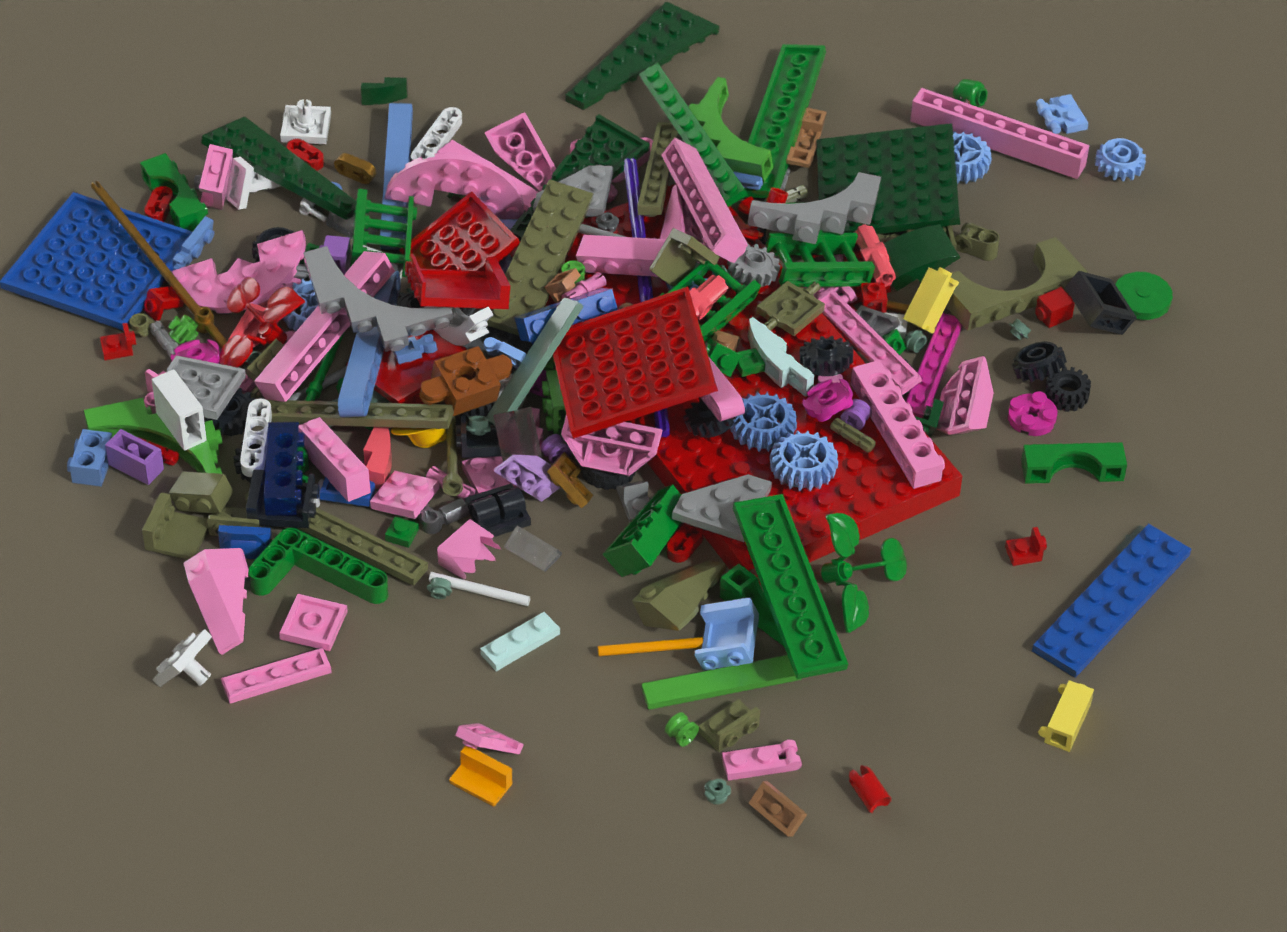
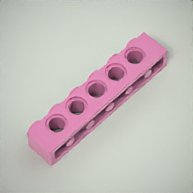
(897, 424)

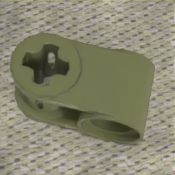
(979, 242)

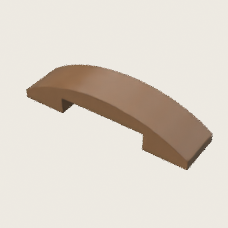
(806, 143)

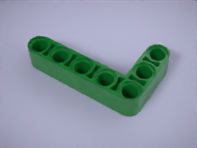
(320, 559)

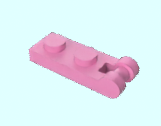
(761, 760)

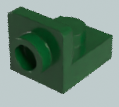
(931, 416)

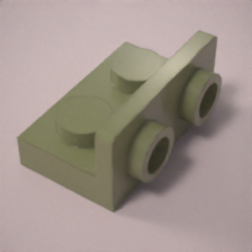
(230, 517)
(730, 725)

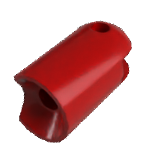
(869, 788)

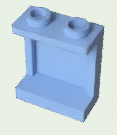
(728, 634)

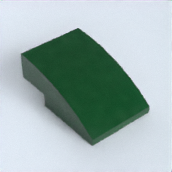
(917, 251)

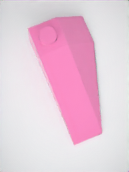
(522, 150)
(680, 218)
(219, 589)

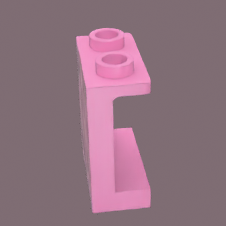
(216, 176)

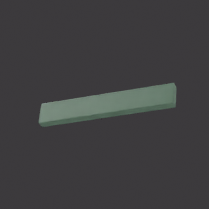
(536, 358)

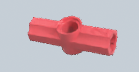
(875, 251)
(708, 294)

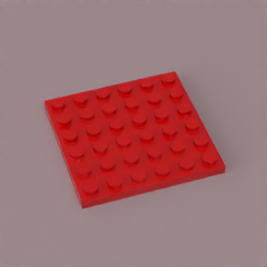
(633, 363)

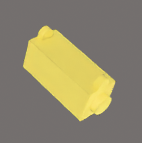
(931, 299)
(1068, 715)

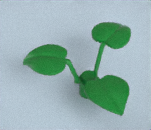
(844, 539)

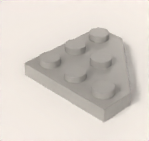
(591, 179)
(209, 382)
(712, 505)

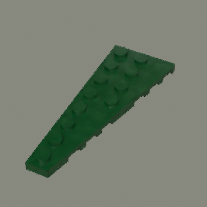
(655, 41)
(601, 145)
(280, 165)

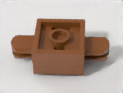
(474, 389)

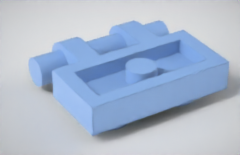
(1066, 114)
(495, 347)

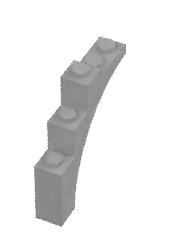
(829, 214)
(365, 312)

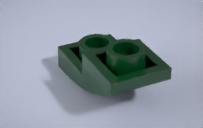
(382, 93)

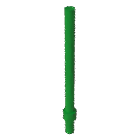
(315, 388)

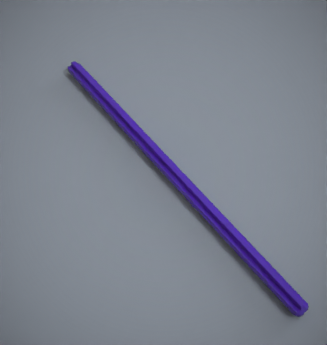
(644, 282)

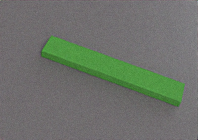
(718, 682)

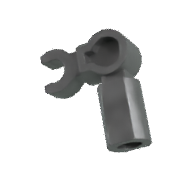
(433, 520)

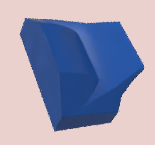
(250, 539)

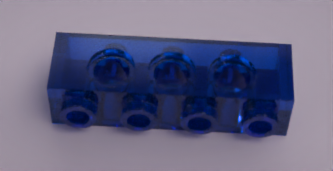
(282, 468)

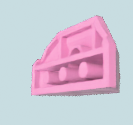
(966, 398)
(616, 448)

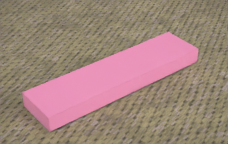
(276, 675)

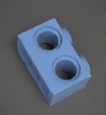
(89, 458)

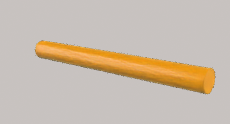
(652, 646)

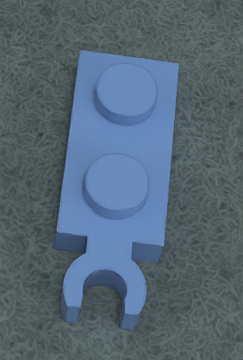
(194, 244)

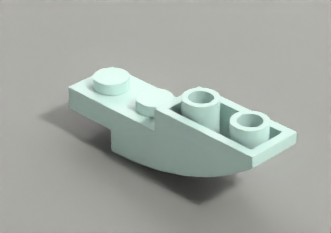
(778, 364)

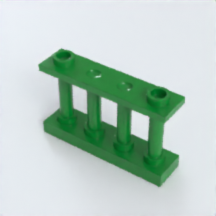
(364, 221)
(825, 273)
(729, 307)

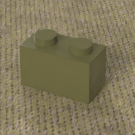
(201, 492)

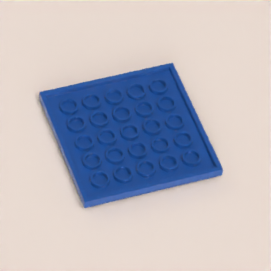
(91, 262)

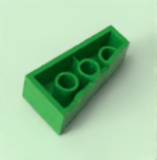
(645, 535)

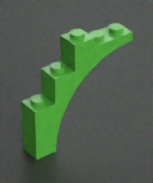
(738, 154)
(139, 421)

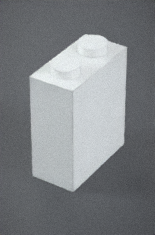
(179, 409)

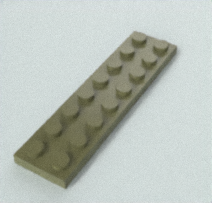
(542, 251)

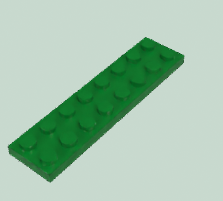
(790, 586)

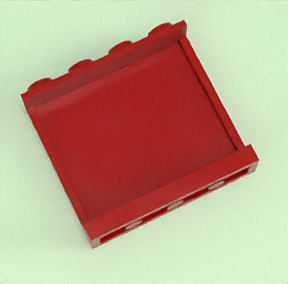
(459, 287)
(403, 381)

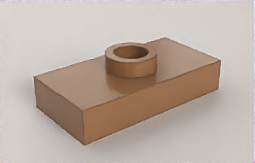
(777, 808)

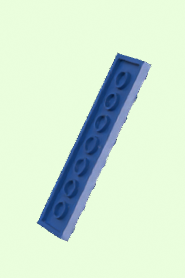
(1111, 600)

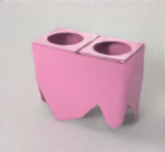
(464, 547)

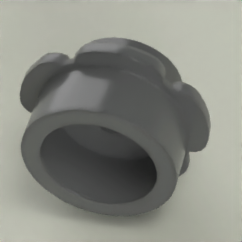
(607, 222)

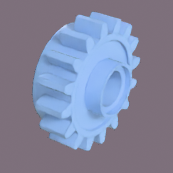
(1120, 159)

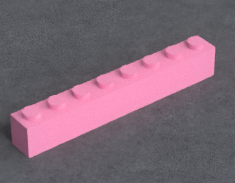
(1002, 133)
(704, 200)
(319, 332)

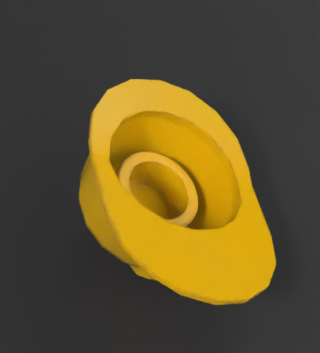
(422, 436)

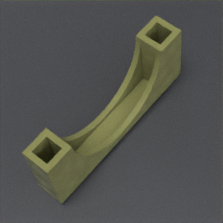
(980, 305)

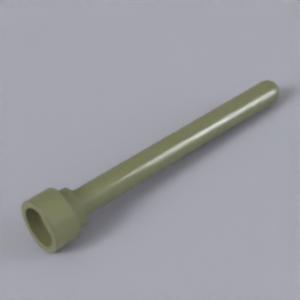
(452, 482)

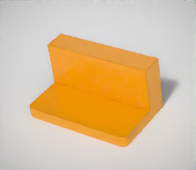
(482, 776)

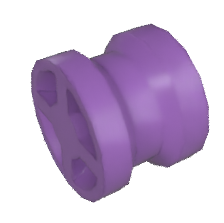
(857, 414)
(554, 447)

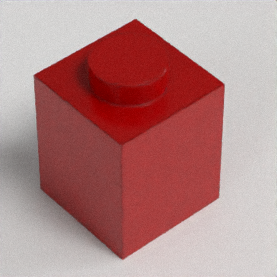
(1054, 307)

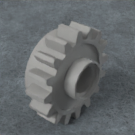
(755, 265)

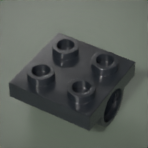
(499, 509)

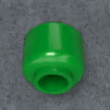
(970, 92)

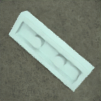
(520, 641)

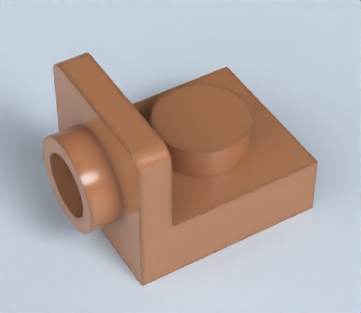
(562, 283)

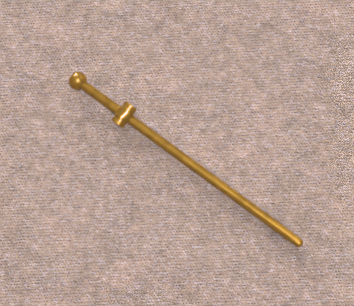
(203, 315)

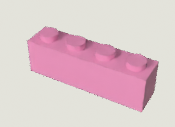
(618, 254)
(335, 460)

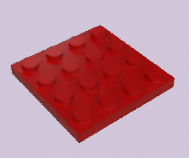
(463, 238)

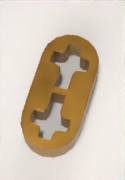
(355, 168)

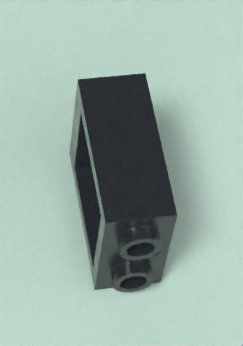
(1100, 301)

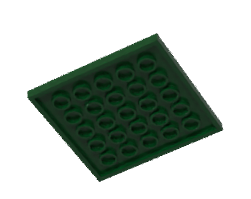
(915, 173)

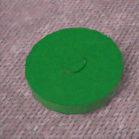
(1146, 294)

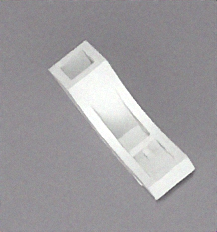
(465, 328)

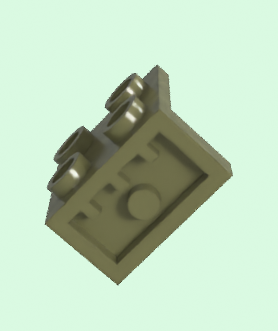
(679, 257)
(173, 531)

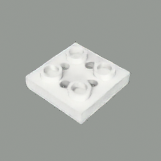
(306, 119)
(184, 660)

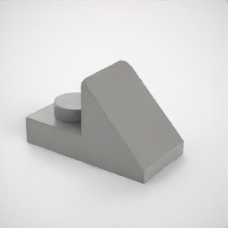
(633, 497)

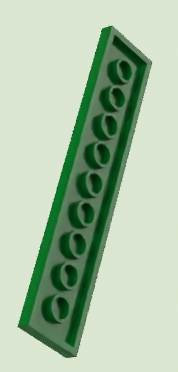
(784, 108)

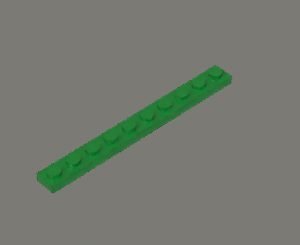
(692, 133)

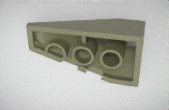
(676, 598)

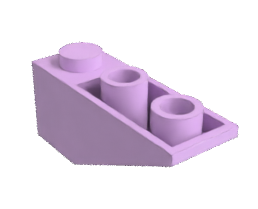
(528, 474)

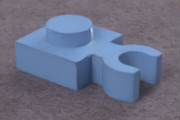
(416, 348)

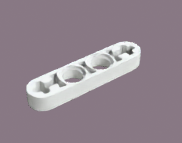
(454, 116)
(255, 437)

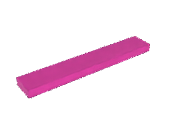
(934, 363)

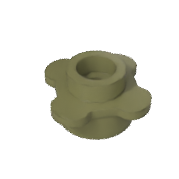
(140, 324)

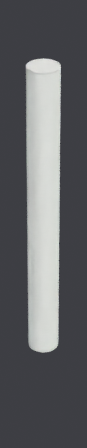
(484, 589)

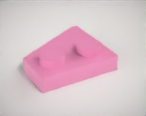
(481, 736)

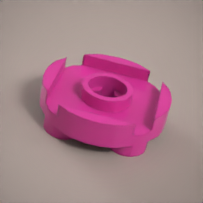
(200, 351)
(828, 399)
(1032, 403)

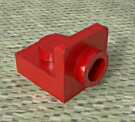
(874, 296)
(160, 299)
(119, 344)
(1026, 549)

